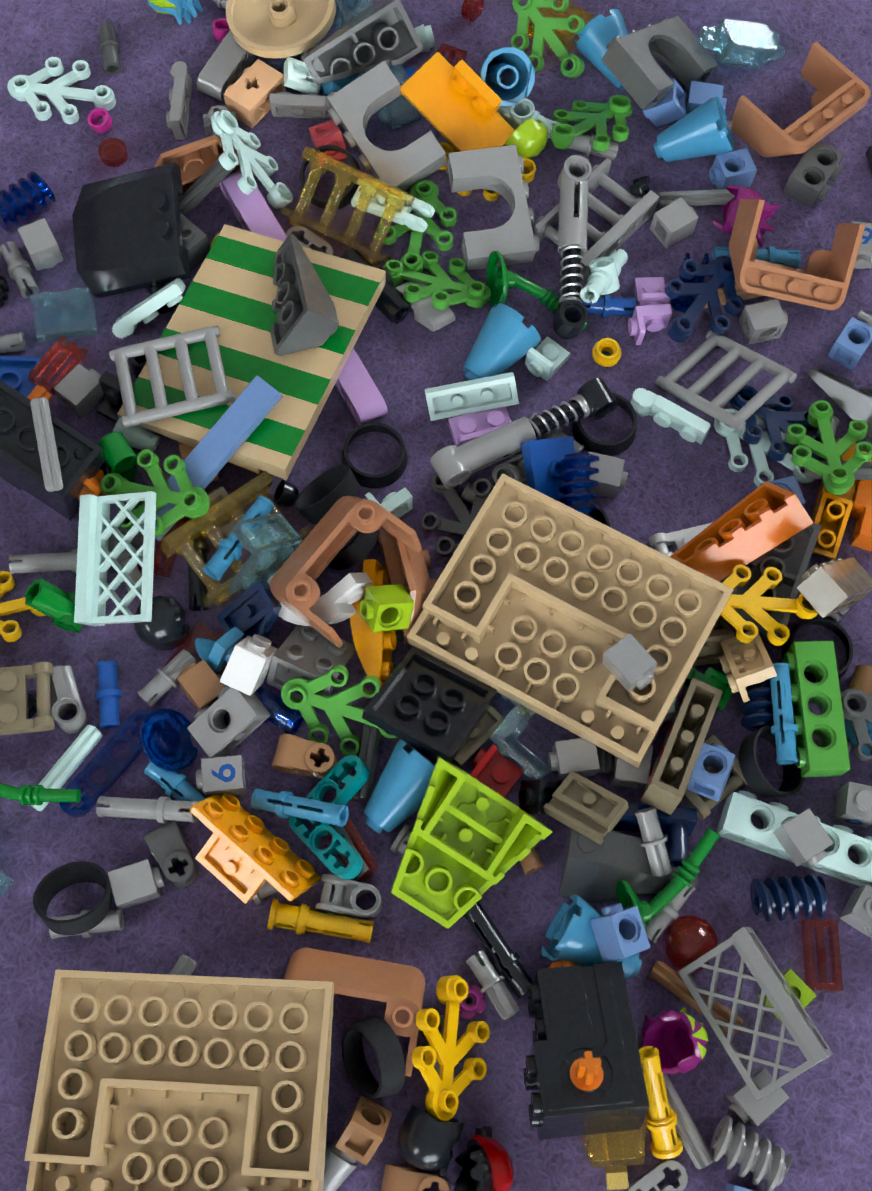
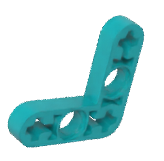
(343, 795)

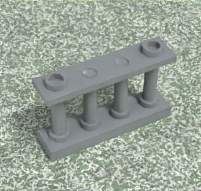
(622, 225)

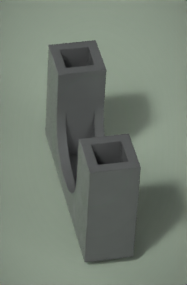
(671, 42)

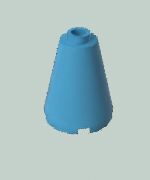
(595, 39)
(508, 74)
(696, 134)
(499, 343)
(398, 789)
(575, 941)

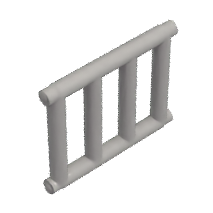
(192, 401)
(714, 407)

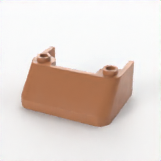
(836, 100)
(821, 282)
(295, 580)
(369, 979)

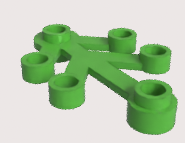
(544, 31)
(616, 108)
(432, 229)
(469, 291)
(835, 476)
(164, 494)
(335, 706)

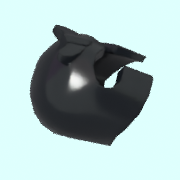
(167, 625)
(428, 1141)

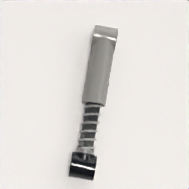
(572, 244)
(458, 463)

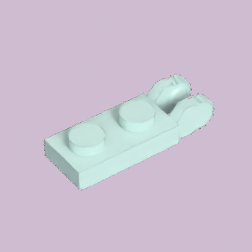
(403, 215)
(148, 308)
(669, 414)

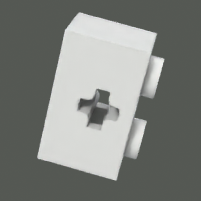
(249, 664)

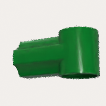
(119, 455)
(53, 603)

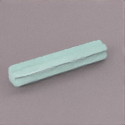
(70, 760)

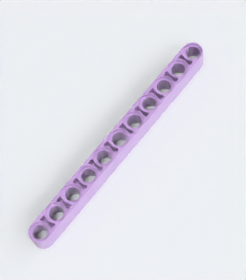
(354, 380)

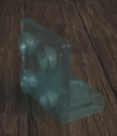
(270, 543)

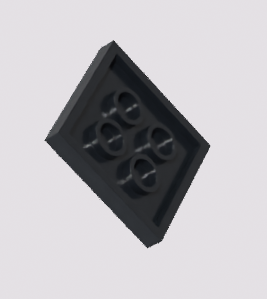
(430, 704)

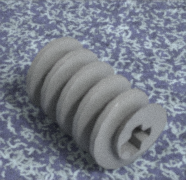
(750, 1153)

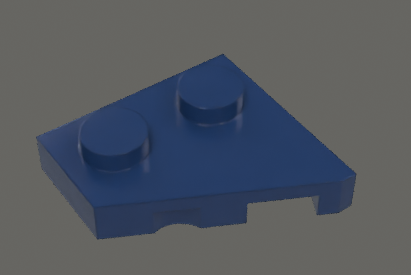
(252, 612)

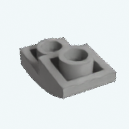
(426, 313)

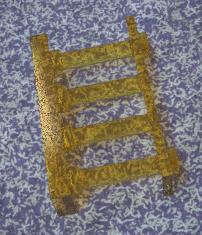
(368, 187)
(229, 507)

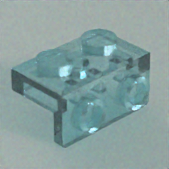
(64, 313)

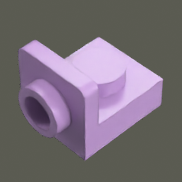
(650, 291)
(648, 318)

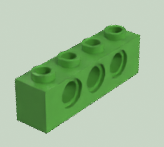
(820, 660)

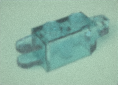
(741, 43)

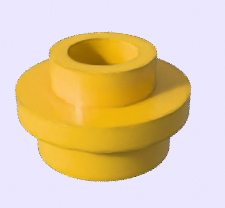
(610, 346)

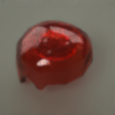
(688, 940)

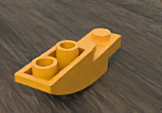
(832, 513)
(373, 647)

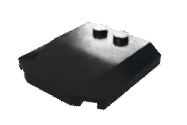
(130, 231)

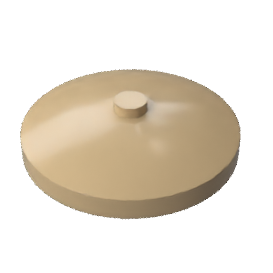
(279, 26)

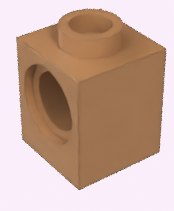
(200, 684)
(363, 1130)

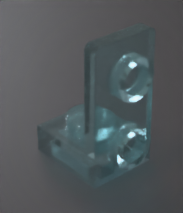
(507, 745)

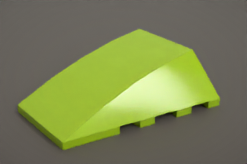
(461, 844)

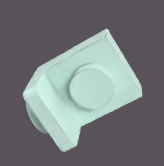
(298, 77)
(546, 359)
(396, 502)

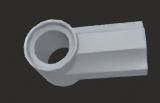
(66, 697)

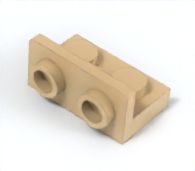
(746, 663)

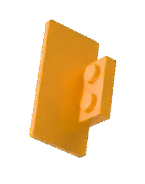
(457, 104)
(248, 854)

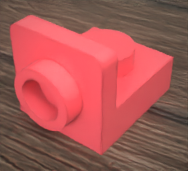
(328, 134)

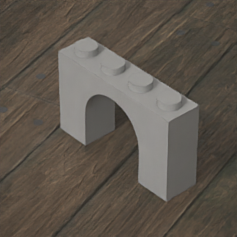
(353, 109)
(498, 171)

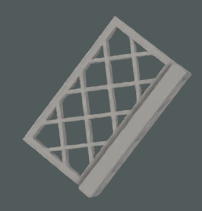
(780, 996)

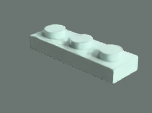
(471, 396)

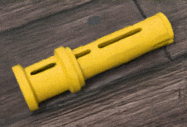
(304, 920)
(660, 1117)

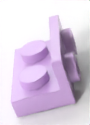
(473, 425)

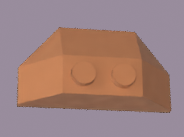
(195, 159)
(408, 569)

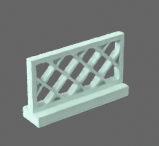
(95, 559)

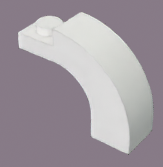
(336, 603)

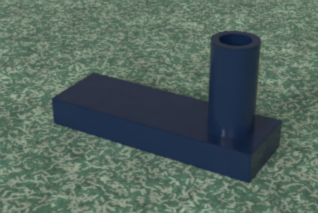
(676, 826)

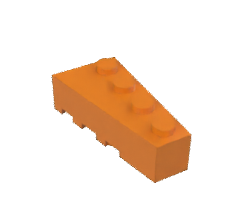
(745, 532)

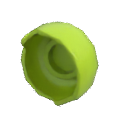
(529, 138)

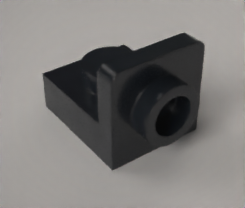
(112, 398)
(536, 794)

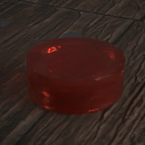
(472, 9)
(113, 152)

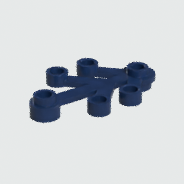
(721, 274)
(775, 421)

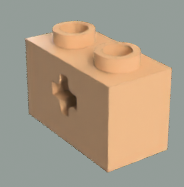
(252, 91)

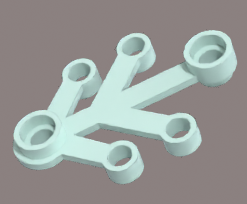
(27, 87)
(246, 143)
(757, 451)

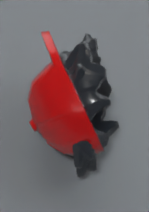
(484, 1164)

